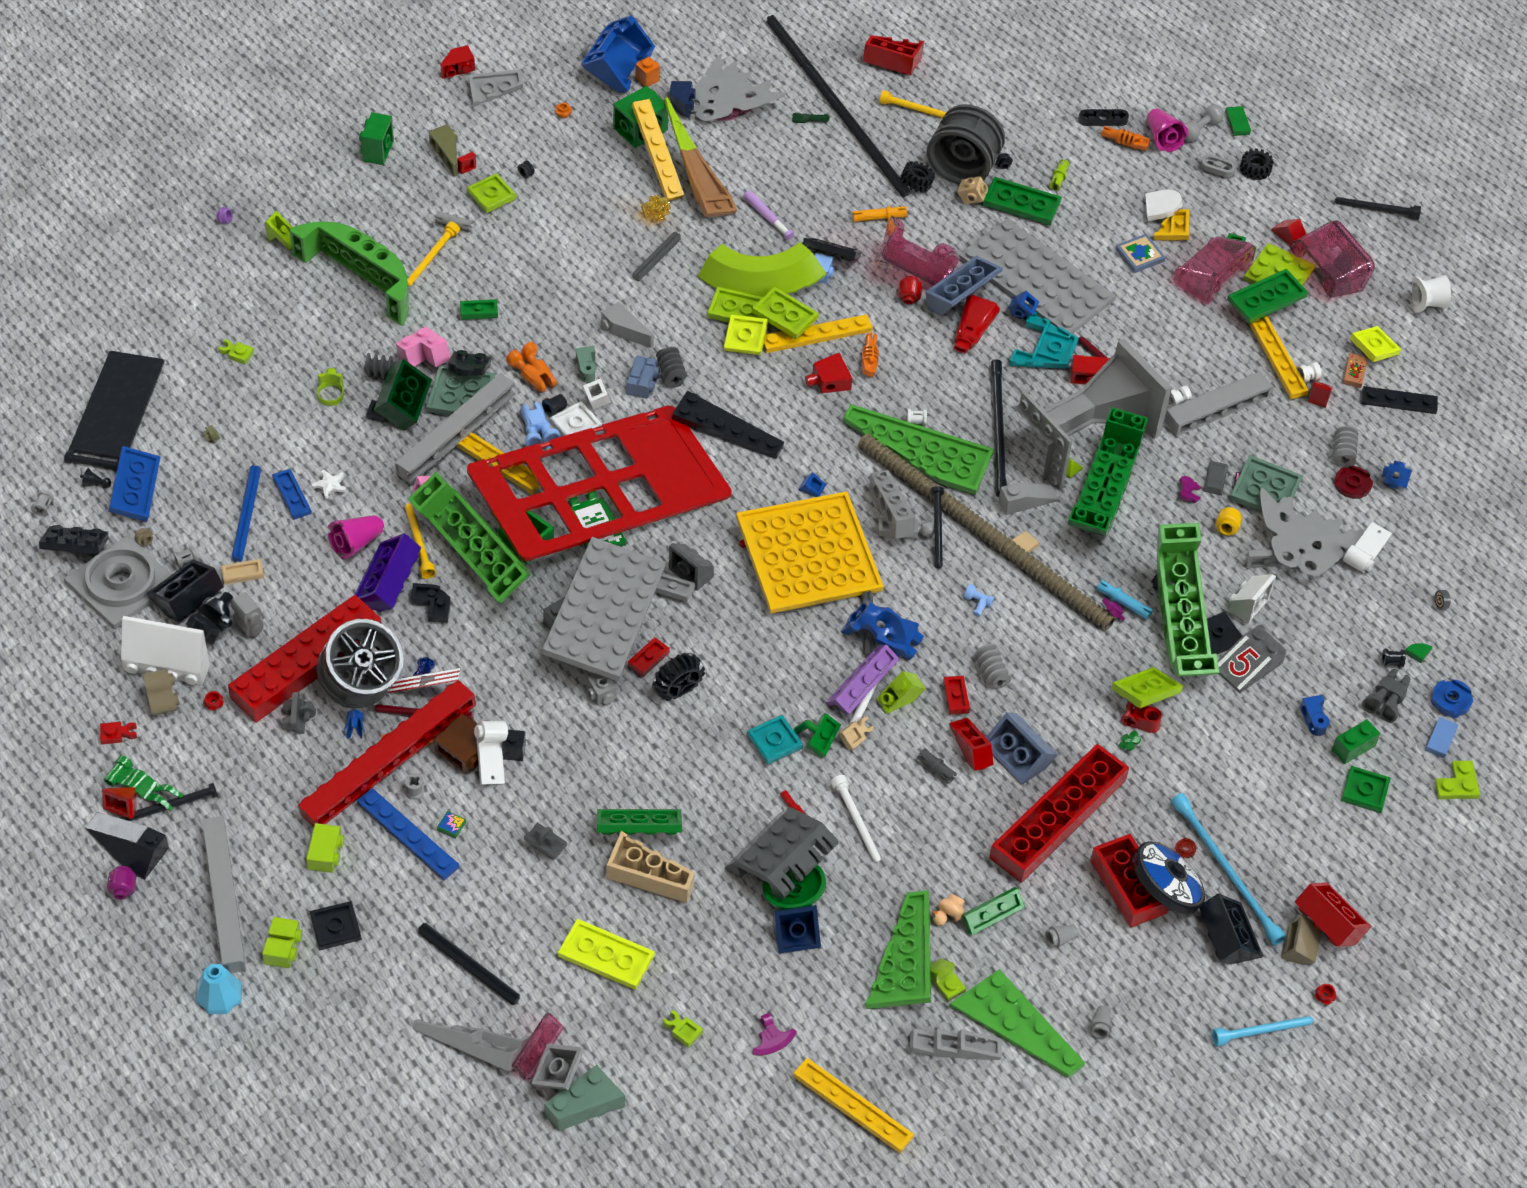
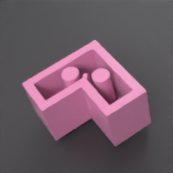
(424, 346)

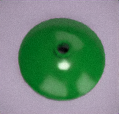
(804, 893)

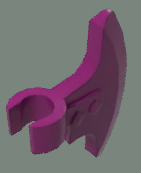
(772, 1038)

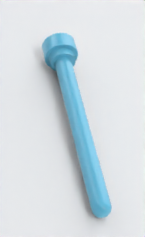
(1222, 1036)

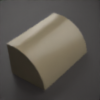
(1301, 941)

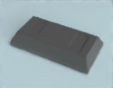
(1215, 478)

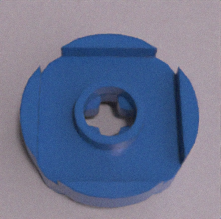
(1449, 707)

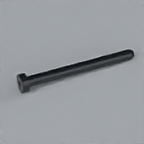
(937, 492)
(211, 790)

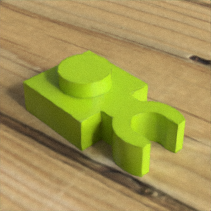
(238, 352)
(683, 1030)

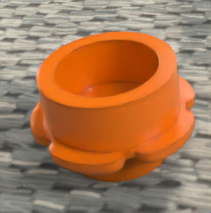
(563, 110)

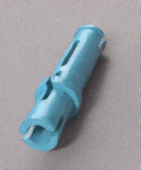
(1125, 600)

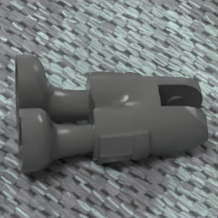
(1389, 688)

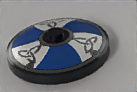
(1168, 877)

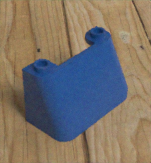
(617, 52)

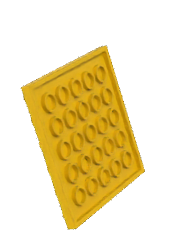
(809, 552)

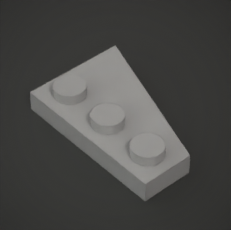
(494, 85)

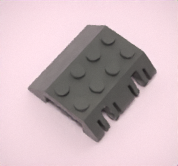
(784, 848)

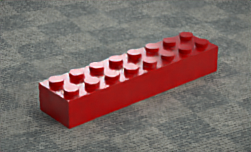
(293, 664)
(1058, 813)

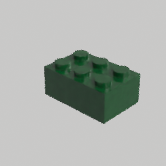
(403, 394)

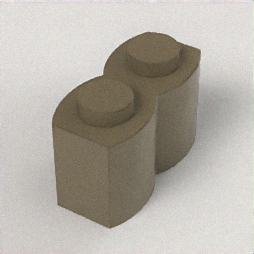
(160, 692)

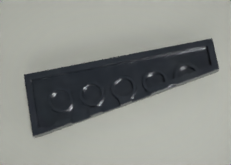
(714, 420)

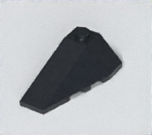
(129, 842)

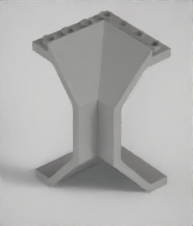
(1122, 383)

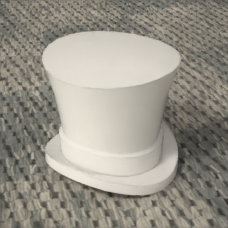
(1431, 293)

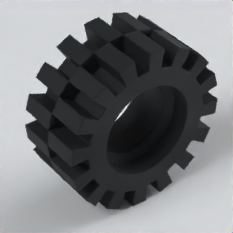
(1256, 157)
(917, 176)

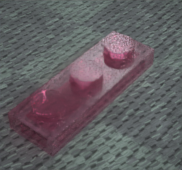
(532, 1052)

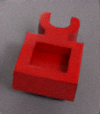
(114, 731)

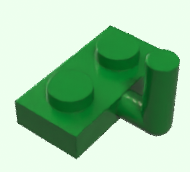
(822, 733)

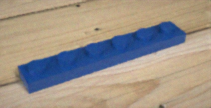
(408, 834)

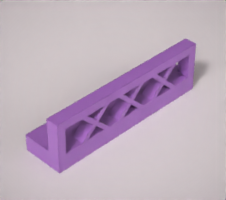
(863, 679)

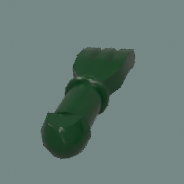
(803, 118)

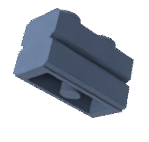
(642, 377)

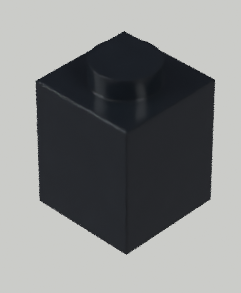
(514, 745)

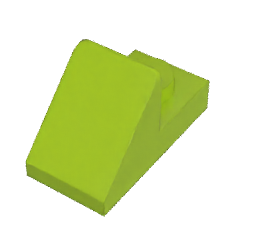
(278, 228)
(946, 980)

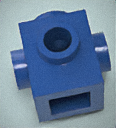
(1395, 482)

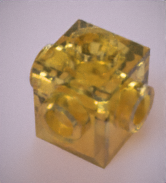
(655, 208)

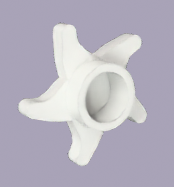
(330, 484)

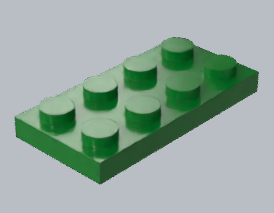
(1022, 201)
(1267, 296)
(639, 821)

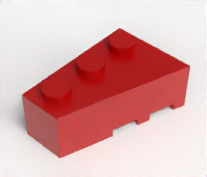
(893, 55)

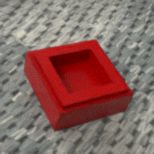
(466, 163)

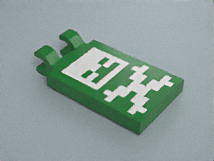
(593, 513)

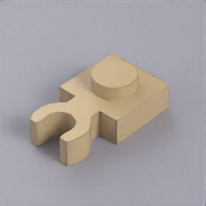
(854, 733)

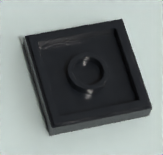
(335, 925)

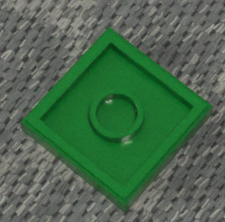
(1366, 789)

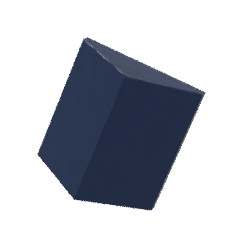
(796, 929)

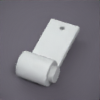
(1367, 548)
(489, 745)

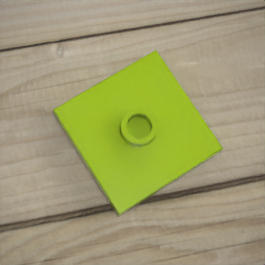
(491, 193)

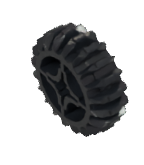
(678, 676)

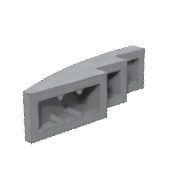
(956, 1045)

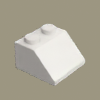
(1251, 597)

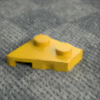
(1175, 227)

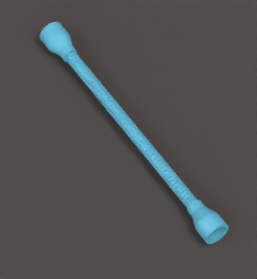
(1273, 932)

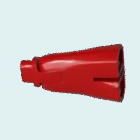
(974, 321)

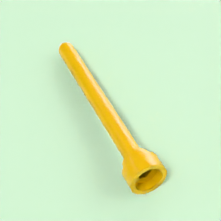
(887, 98)
(450, 231)
(426, 568)

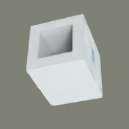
(597, 394)

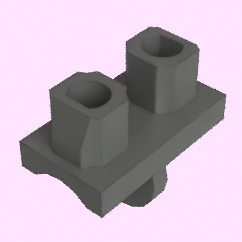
(300, 713)
(545, 840)

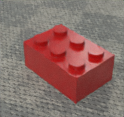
(1332, 914)

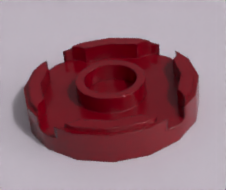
(1353, 482)

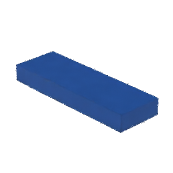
(292, 494)

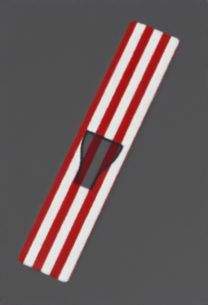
(425, 680)

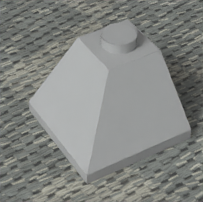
(557, 1066)

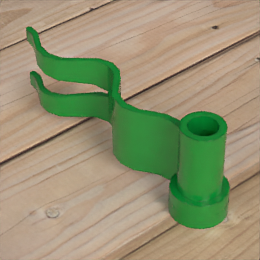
(127, 776)

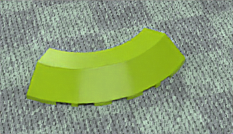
(760, 274)

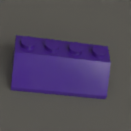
(388, 572)

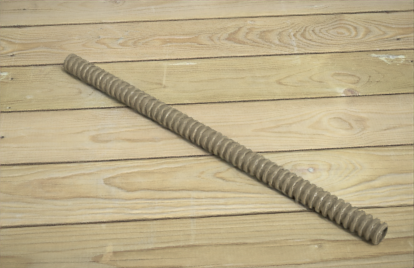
(987, 532)

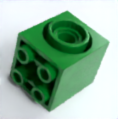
(624, 118)

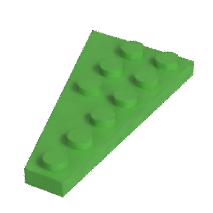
(906, 964)
(1013, 1018)

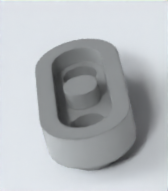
(1218, 165)

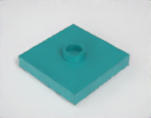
(774, 739)

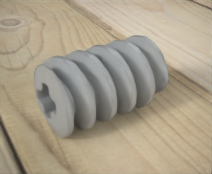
(1345, 446)
(992, 666)

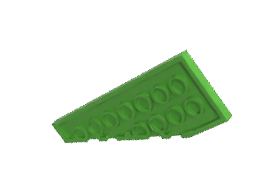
(934, 453)

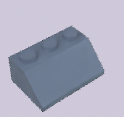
(1020, 748)

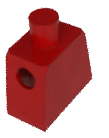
(830, 375)

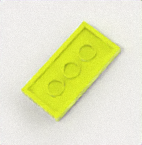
(606, 954)

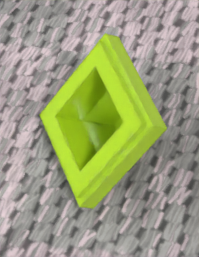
(1072, 468)

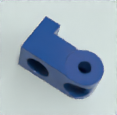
(1313, 714)

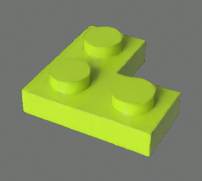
(1462, 786)

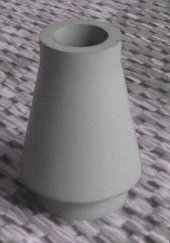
(1060, 934)
(1101, 1023)

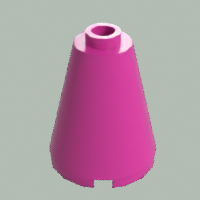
(1166, 130)
(353, 534)

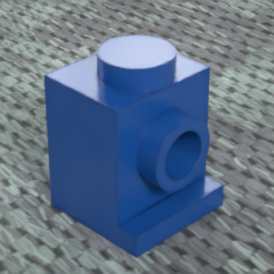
(1019, 308)

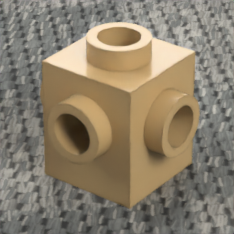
(972, 190)

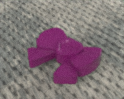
(1187, 487)
(1114, 609)

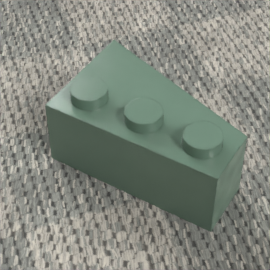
(587, 1097)

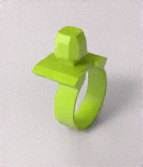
(330, 378)

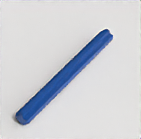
(246, 513)

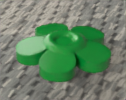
(1129, 741)

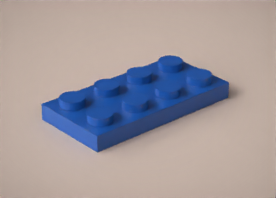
(134, 483)

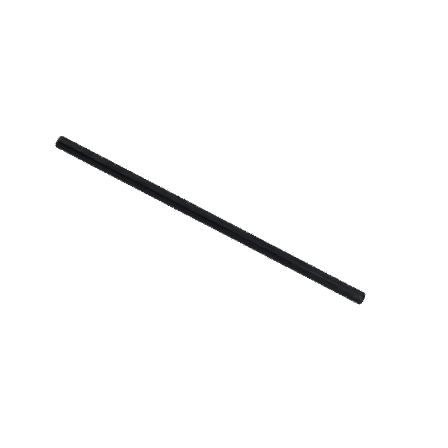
(838, 106)

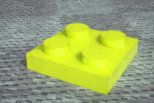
(745, 334)
(1375, 344)

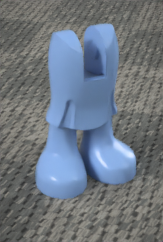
(537, 423)

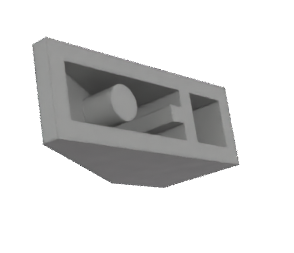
(625, 325)
(1025, 496)

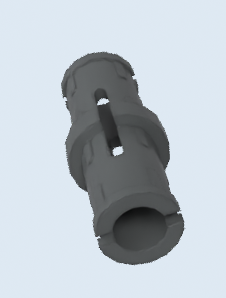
(937, 765)

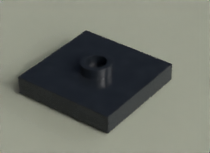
(1222, 633)

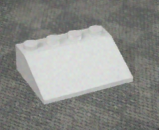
(160, 646)

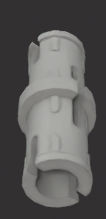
(461, 222)

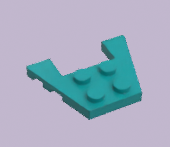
(1053, 349)

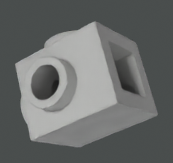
(601, 689)

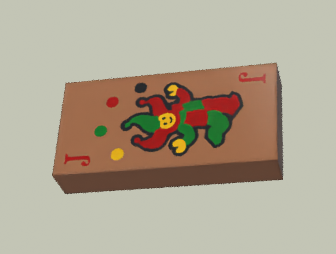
(1355, 370)

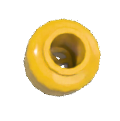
(1228, 521)

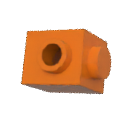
(647, 72)

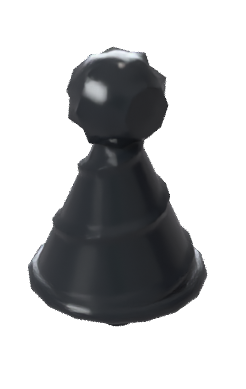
(91, 478)

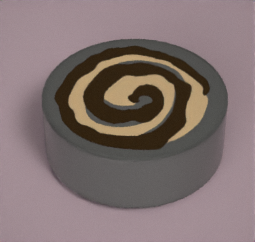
(1442, 599)

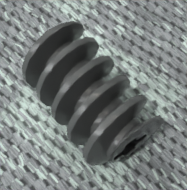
(671, 366)
(378, 367)

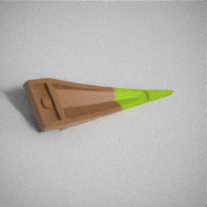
(706, 187)

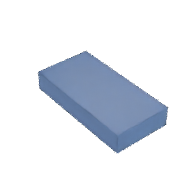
(1441, 737)

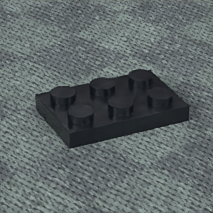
(831, 248)
(74, 539)

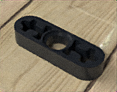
(1091, 113)

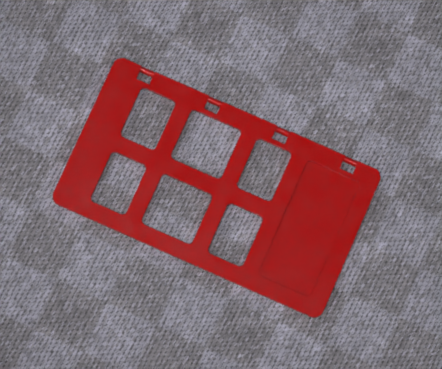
(661, 452)

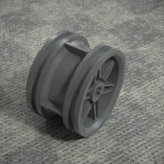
(965, 143)
(350, 691)

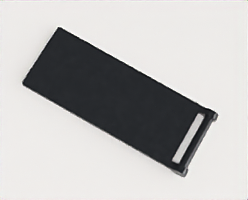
(115, 408)

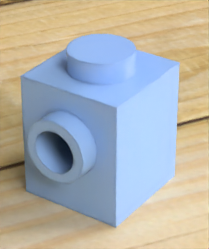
(826, 262)

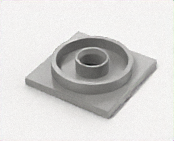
(112, 598)

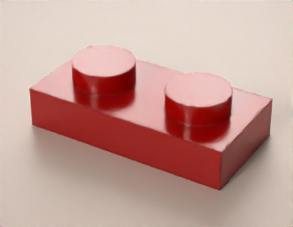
(648, 656)
(956, 695)

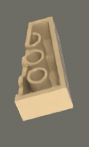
(648, 870)

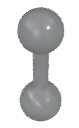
(1213, 115)

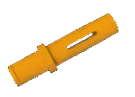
(876, 214)

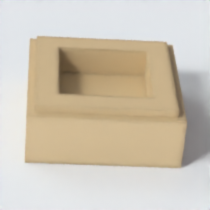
(1026, 541)

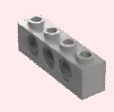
(892, 504)

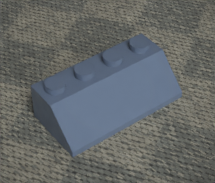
(960, 284)

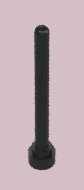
(1413, 211)

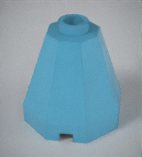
(218, 990)

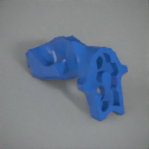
(898, 629)

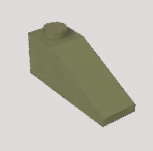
(444, 143)

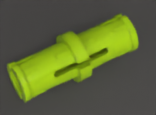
(1059, 175)

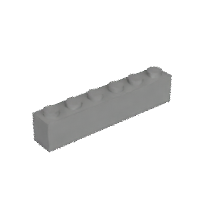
(1218, 403)

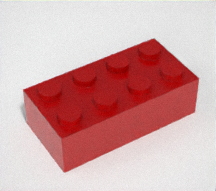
(1116, 870)

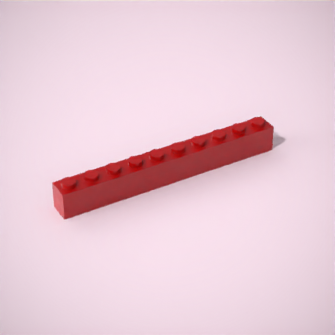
(386, 755)

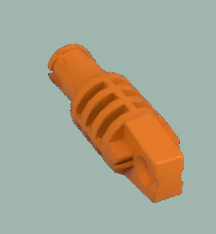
(1126, 138)
(870, 355)

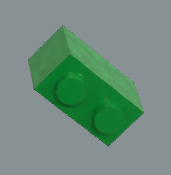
(1356, 741)

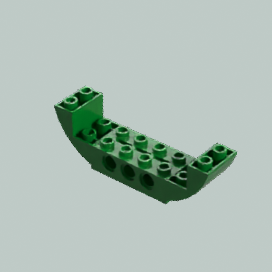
(1109, 473)

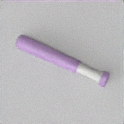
(761, 208)

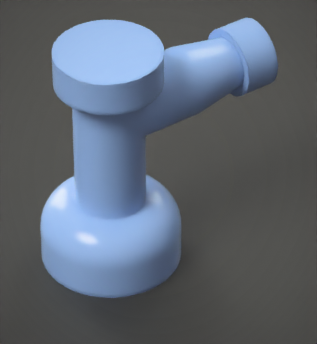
(984, 600)

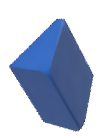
(812, 485)

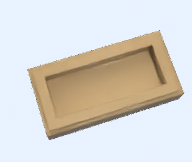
(242, 571)

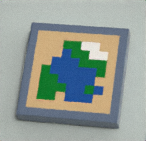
(1140, 253)

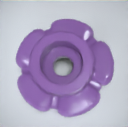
(224, 215)

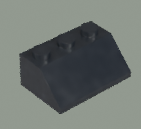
(186, 589)
(1230, 930)

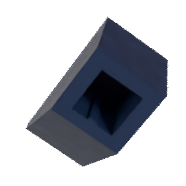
(682, 96)

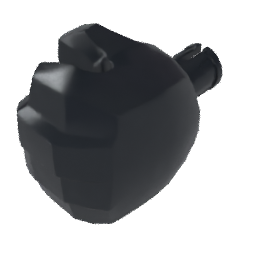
(212, 617)

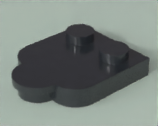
(469, 364)

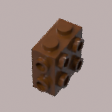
(459, 743)

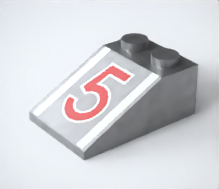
(1251, 659)

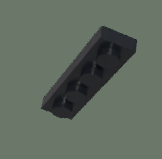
(1399, 400)

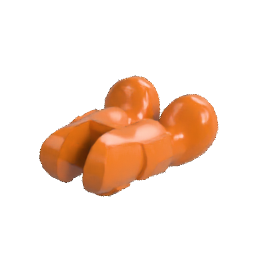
(535, 370)

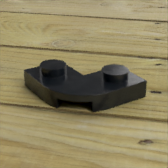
(435, 597)

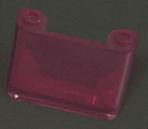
(1339, 256)
(914, 259)
(1213, 266)

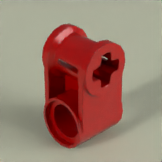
(1142, 718)

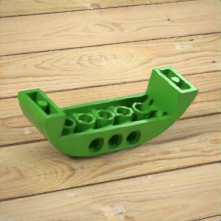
(360, 255)
(470, 536)
(1183, 601)

